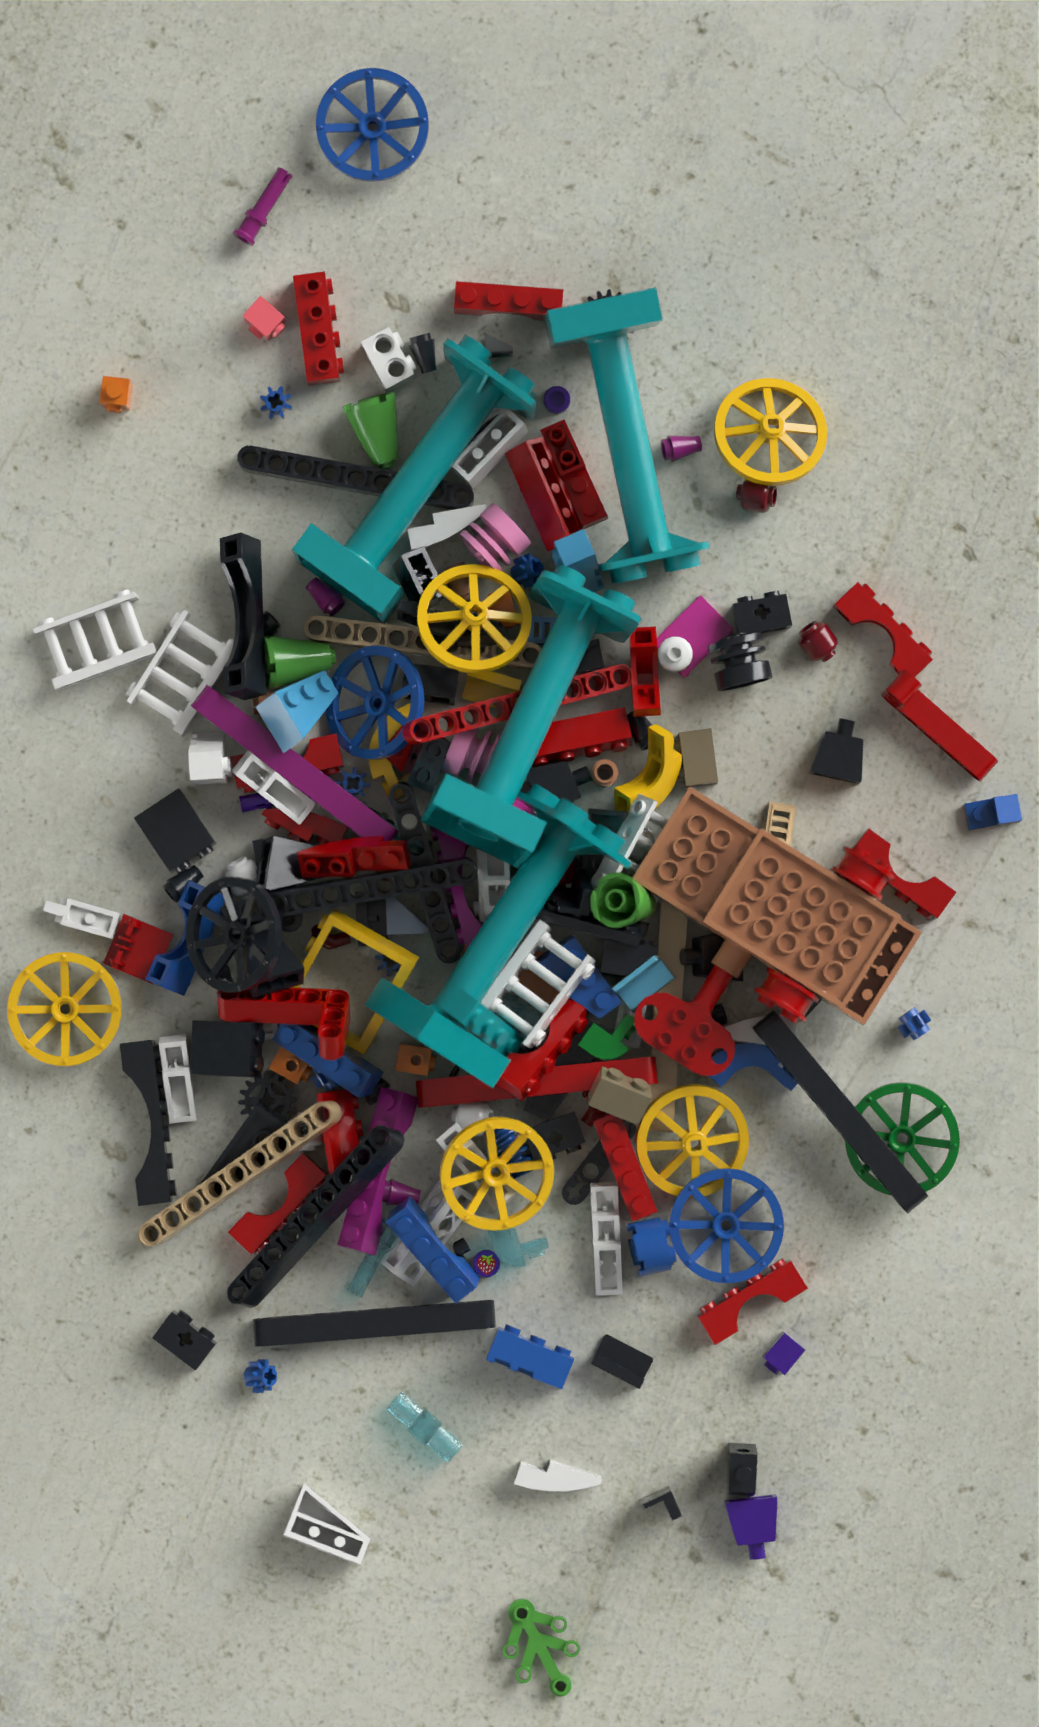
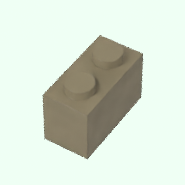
(697, 758)
(620, 1095)

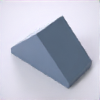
(401, 920)

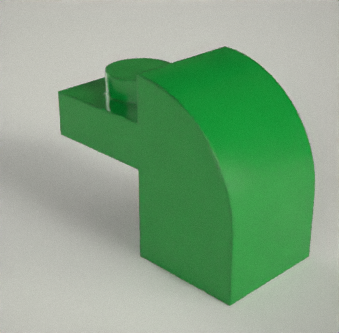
(607, 1046)

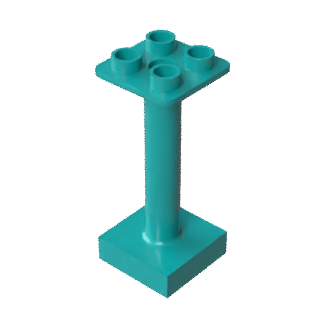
(605, 330)
(354, 566)
(486, 814)
(563, 838)

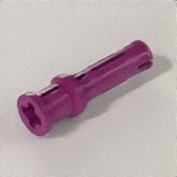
(256, 217)

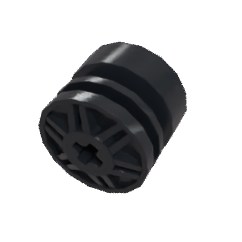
(739, 661)

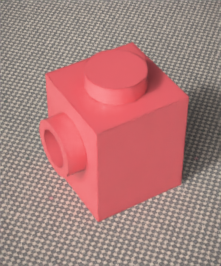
(264, 320)

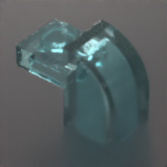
(510, 1251)

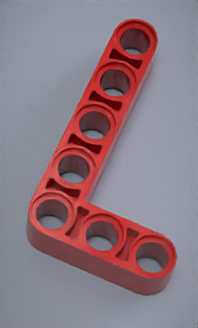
(936, 725)
(295, 1006)

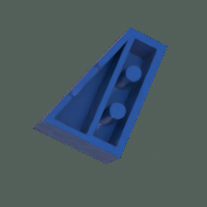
(591, 993)
(530, 1356)

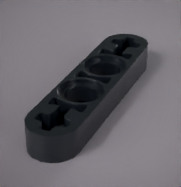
(597, 1159)

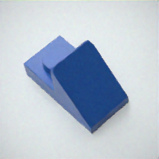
(993, 812)

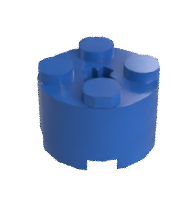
(650, 1246)

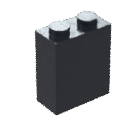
(176, 831)
(227, 1048)

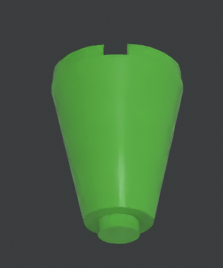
(376, 427)
(294, 659)
(621, 901)

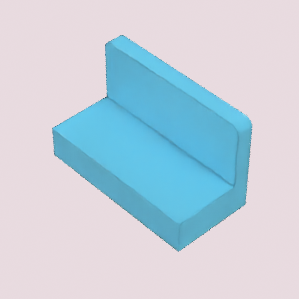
(644, 981)

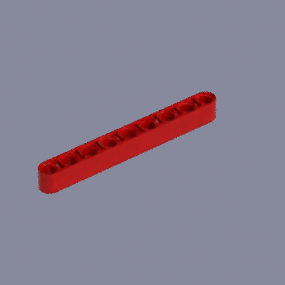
(505, 705)
(560, 1080)

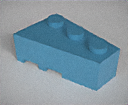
(577, 553)
(297, 708)

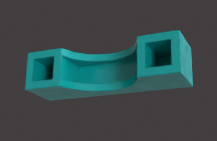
(481, 1022)

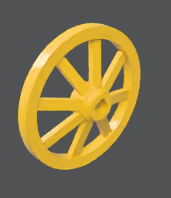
(768, 435)
(473, 623)
(114, 1008)
(692, 1133)
(498, 1179)

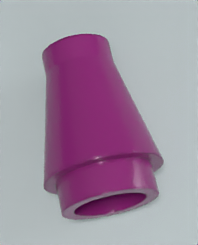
(678, 447)
(327, 598)
(397, 1192)

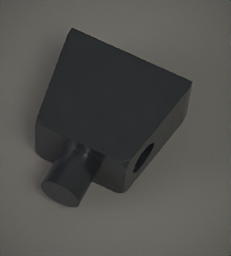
(839, 754)
(559, 779)
(702, 953)
(741, 1469)

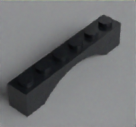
(243, 569)
(153, 1180)

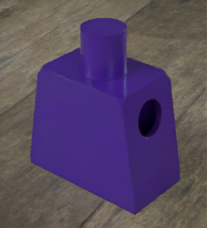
(753, 1522)

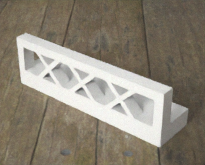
(437, 1209)

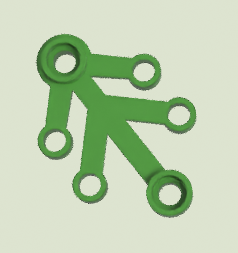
(537, 1643)

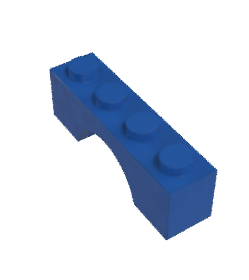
(174, 968)
(348, 1071)
(448, 1270)

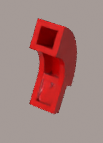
(645, 672)

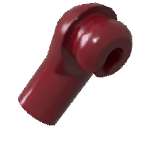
(332, 941)

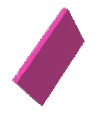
(699, 627)

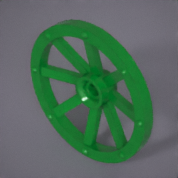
(901, 1147)

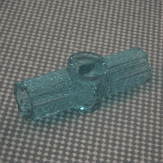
(424, 1427)

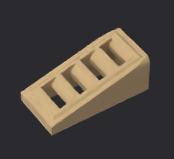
(770, 817)

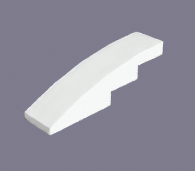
(606, 1238)

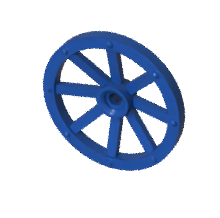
(372, 117)
(373, 701)
(776, 1226)

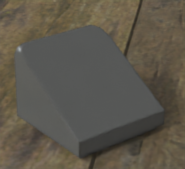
(497, 347)

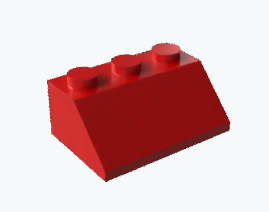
(345, 1134)

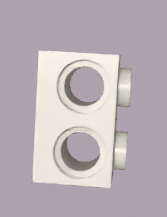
(383, 361)

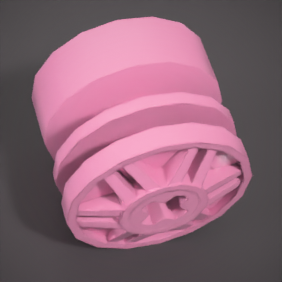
(495, 538)
(469, 753)

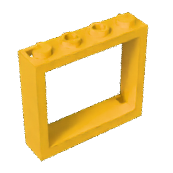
(374, 940)

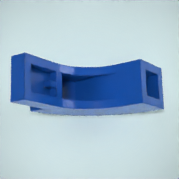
(752, 1055)

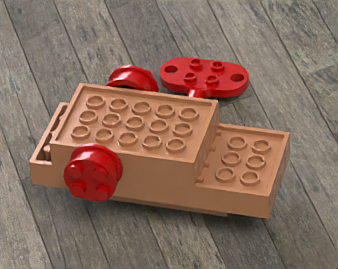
(771, 904)

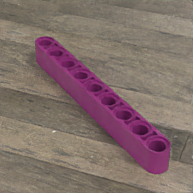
(291, 766)

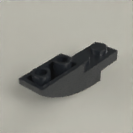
(440, 630)

